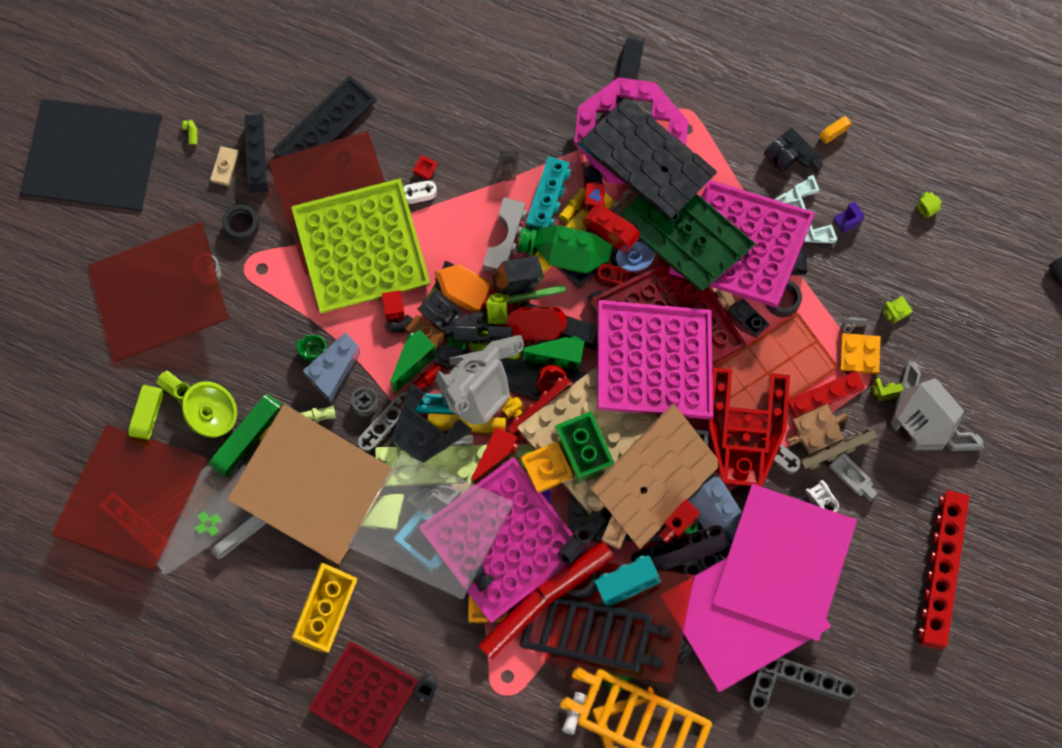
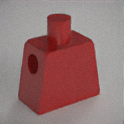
(685, 514)

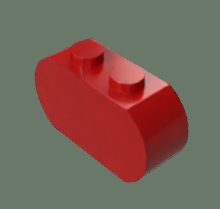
(611, 228)
(537, 323)

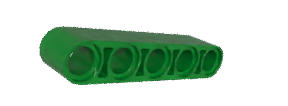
(245, 435)

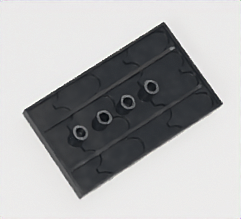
(647, 158)

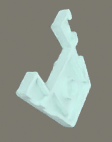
(794, 197)

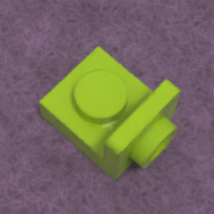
(497, 308)
(896, 310)
(888, 392)

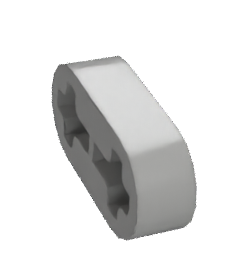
(789, 456)

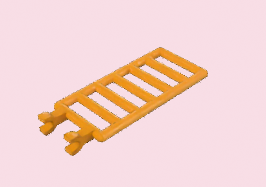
(636, 691)

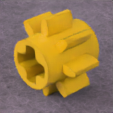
(513, 408)

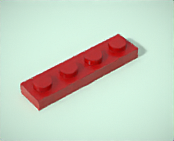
(559, 387)
(826, 394)

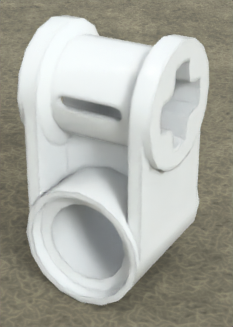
(821, 496)

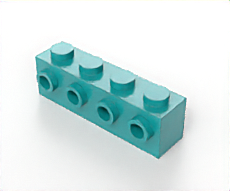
(548, 194)

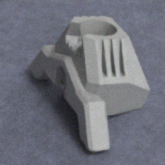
(479, 381)
(930, 415)

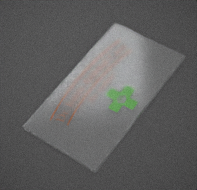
(204, 518)

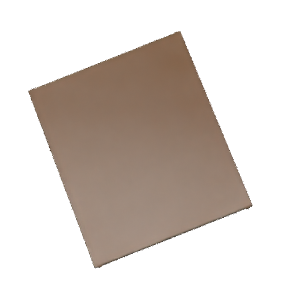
(309, 484)

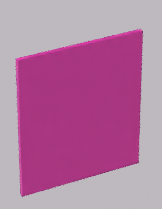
(785, 562)
(728, 642)

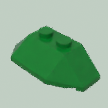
(572, 248)

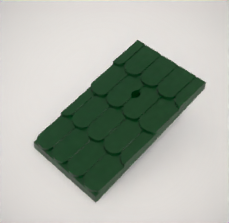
(694, 243)

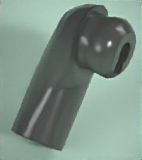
(853, 322)

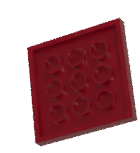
(363, 695)

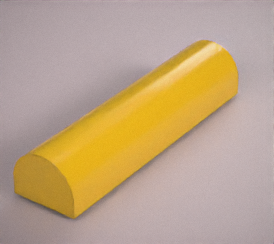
(445, 422)

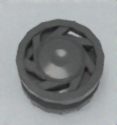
(364, 401)

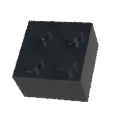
(518, 276)

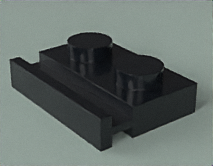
(439, 309)

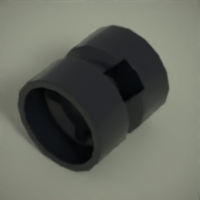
(779, 152)

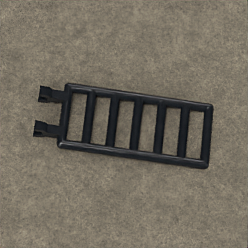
(640, 658)

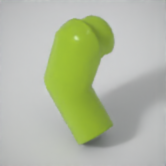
(192, 131)

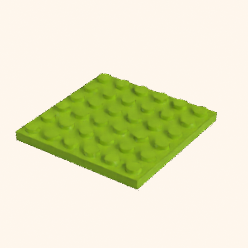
(360, 245)

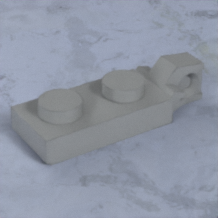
(853, 476)

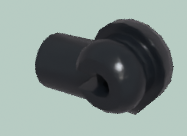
(398, 327)

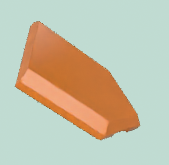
(463, 287)

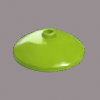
(215, 403)

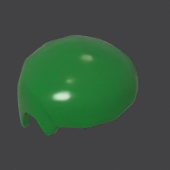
(311, 347)

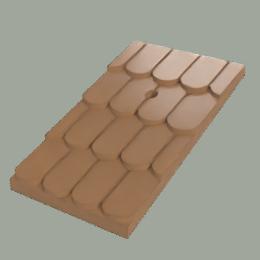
(670, 466)

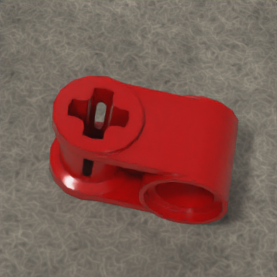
(615, 275)

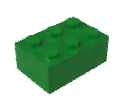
(583, 447)

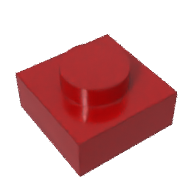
(425, 167)

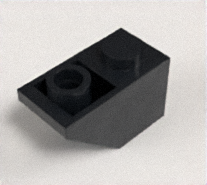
(747, 319)

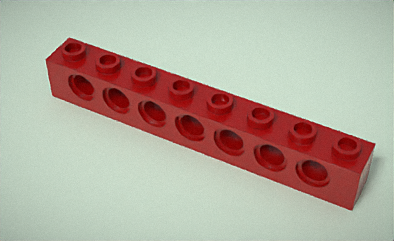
(959, 504)

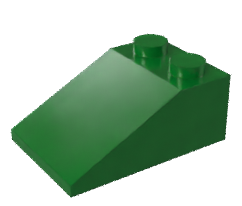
(562, 352)
(415, 356)

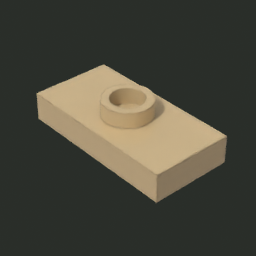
(224, 166)

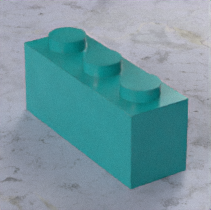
(627, 580)

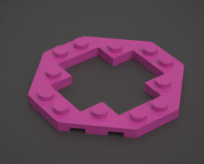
(605, 101)

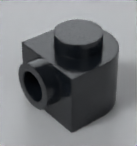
(426, 688)

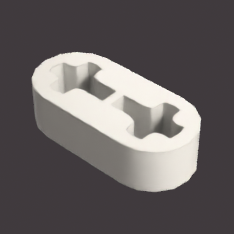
(419, 191)

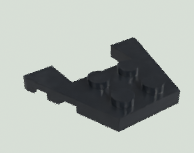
(419, 436)

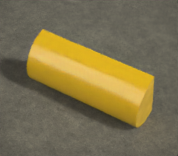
(324, 608)

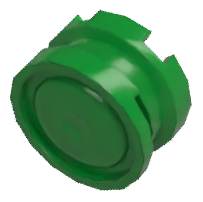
(525, 240)

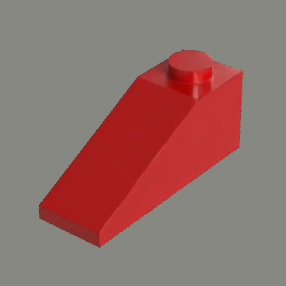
(496, 453)

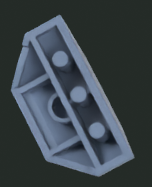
(716, 506)

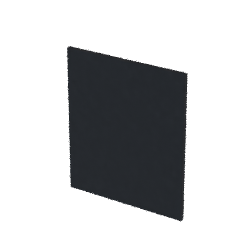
(91, 154)

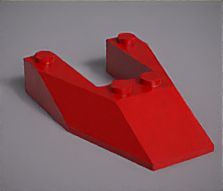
(745, 437)

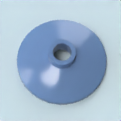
(636, 259)

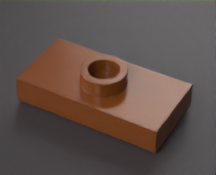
(428, 330)

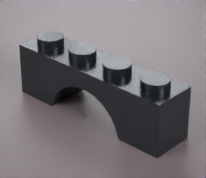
(255, 153)

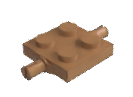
(817, 429)

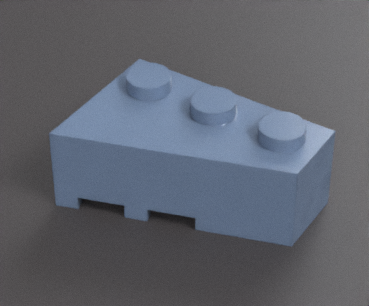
(331, 367)

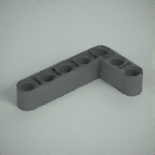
(797, 680)

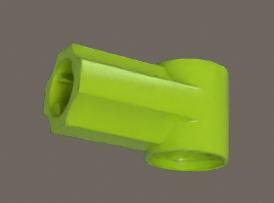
(172, 385)

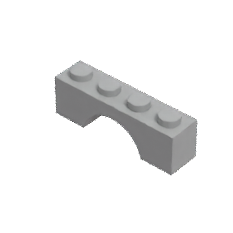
(510, 215)

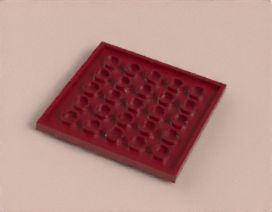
(665, 289)

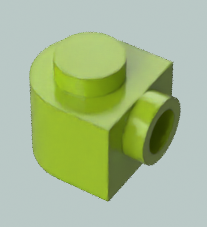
(928, 204)

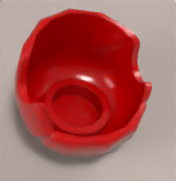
(548, 376)

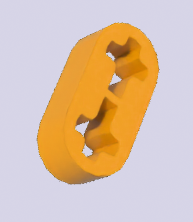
(835, 130)

